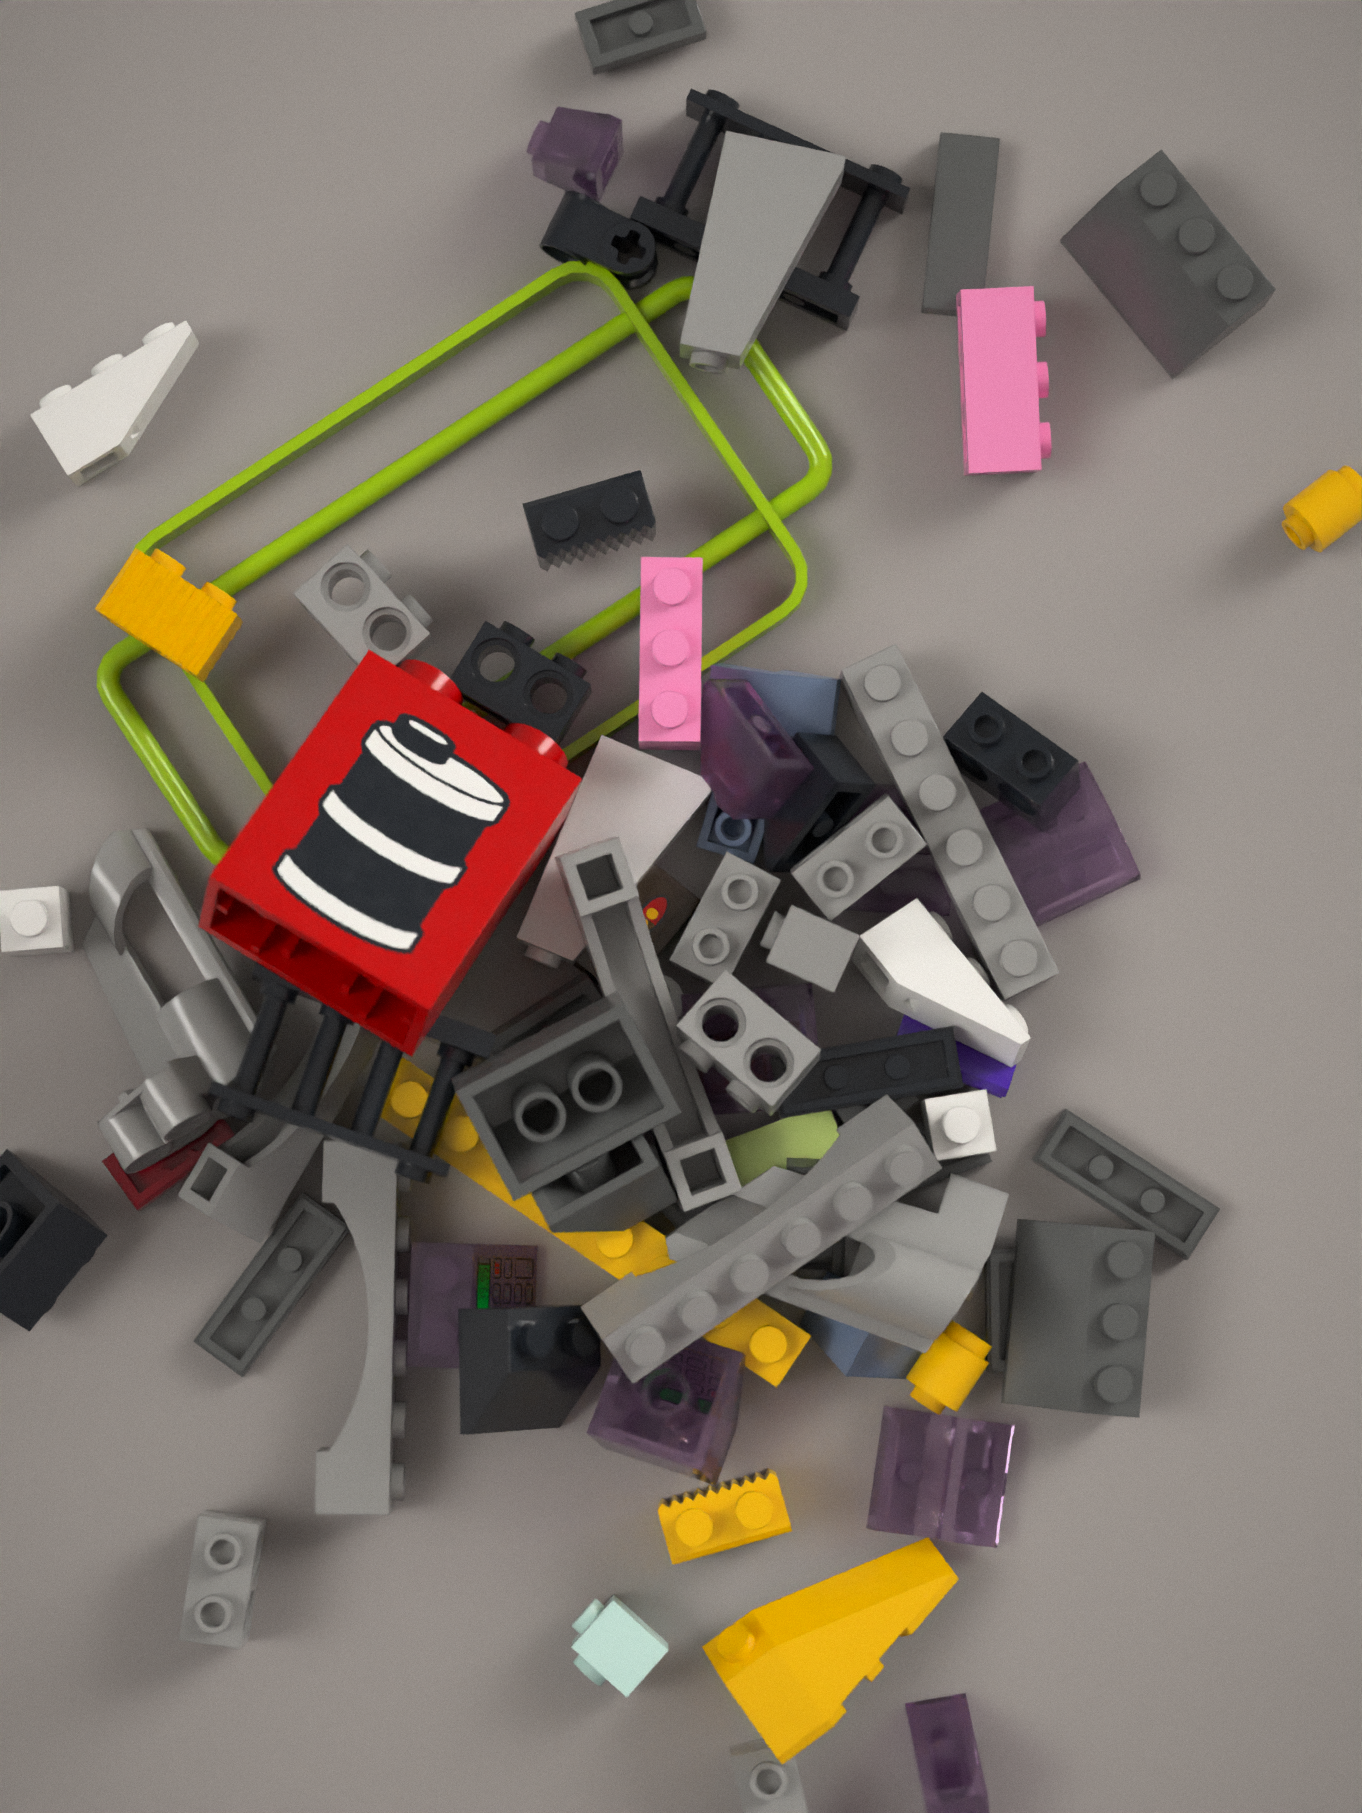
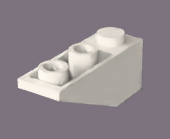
(108, 413)
(930, 980)

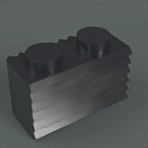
(590, 520)

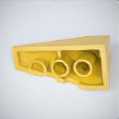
(810, 1649)

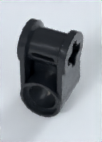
(592, 233)

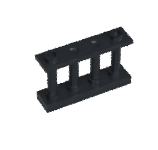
(822, 296)
(457, 1049)

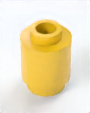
(1324, 509)
(949, 1369)

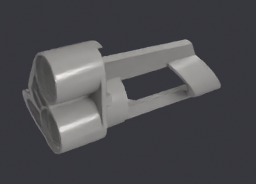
(176, 1043)
(909, 1264)

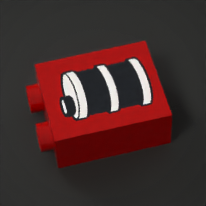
(390, 848)

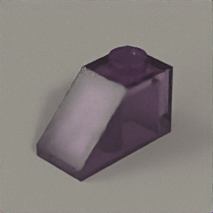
(577, 150)
(746, 751)
(946, 1756)

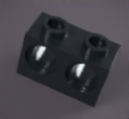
(512, 698)
(1013, 761)

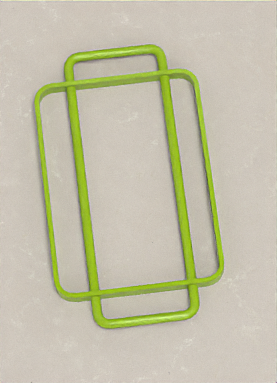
(632, 319)

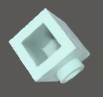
(615, 1645)

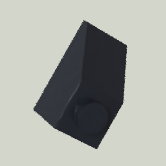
(818, 805)

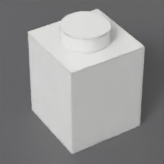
(36, 921)
(958, 1125)

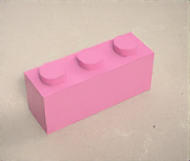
(1002, 380)
(670, 653)

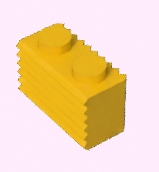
(170, 613)
(723, 1517)

